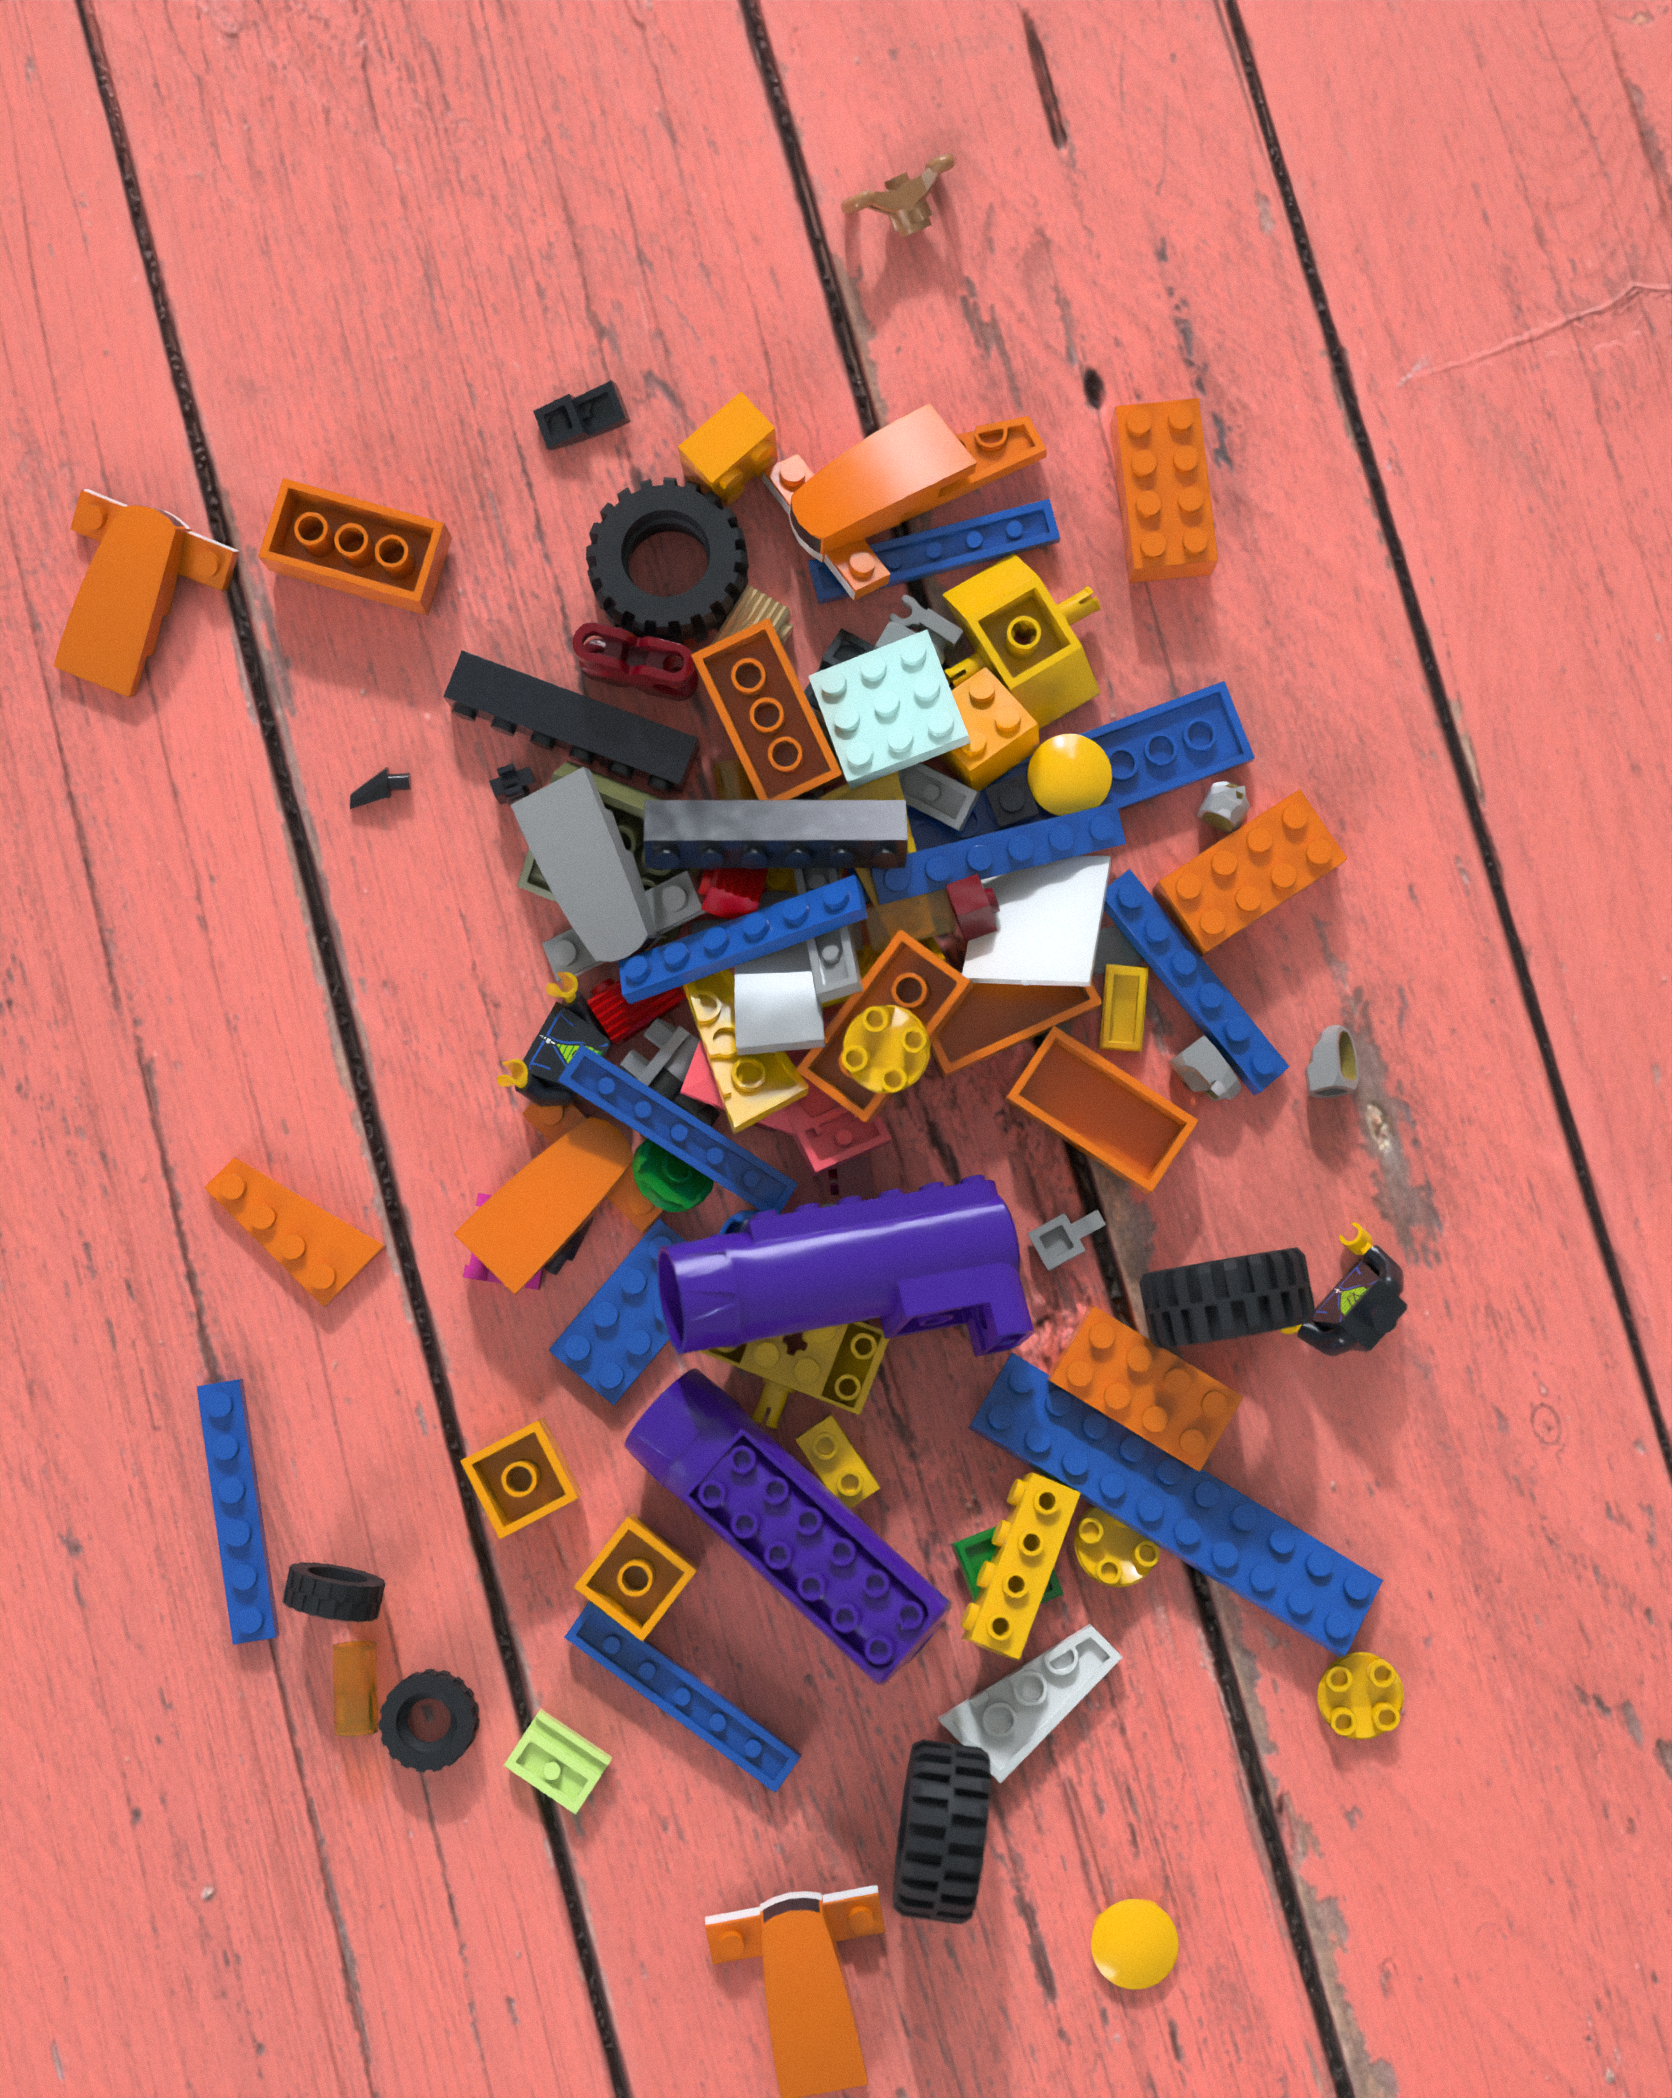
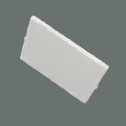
(1043, 925)

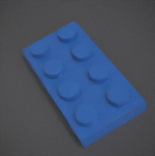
(621, 1323)

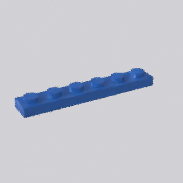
(951, 547)
(1001, 852)
(742, 939)
(1192, 983)
(677, 1131)
(238, 1511)
(684, 1697)

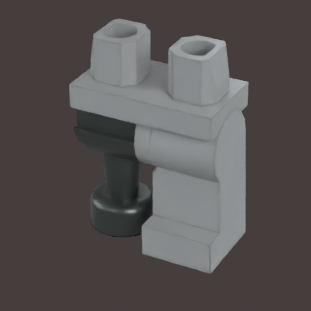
(669, 1067)

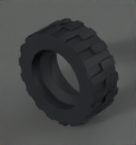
(333, 1592)
(395, 1727)

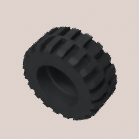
(666, 510)
(1227, 1298)
(942, 1832)

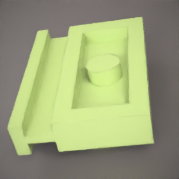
(558, 1761)

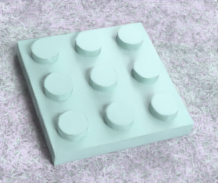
(889, 709)

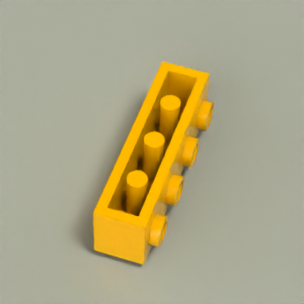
(1020, 1565)

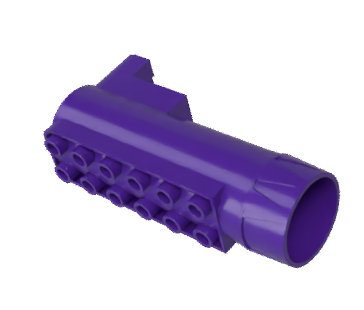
(900, 1258)
(787, 1525)

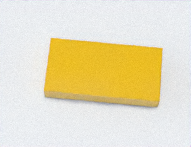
(1123, 1007)

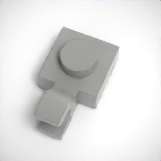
(941, 631)
(1060, 1240)

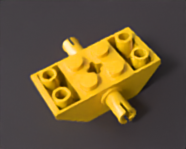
(1010, 599)
(833, 1368)

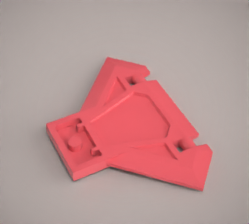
(819, 1124)

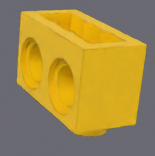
(837, 1461)

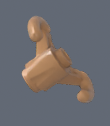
(904, 197)

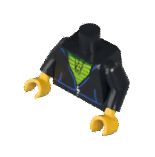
(554, 1046)
(1360, 1305)

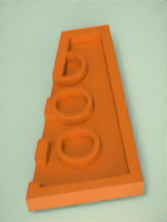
(998, 450)
(298, 1233)

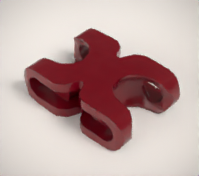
(635, 661)

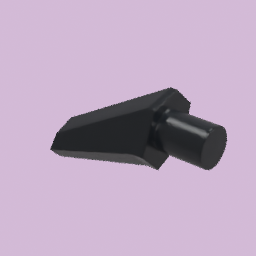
(380, 787)
(569, 1251)

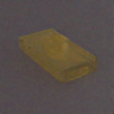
(917, 916)

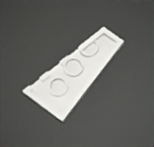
(1031, 1700)

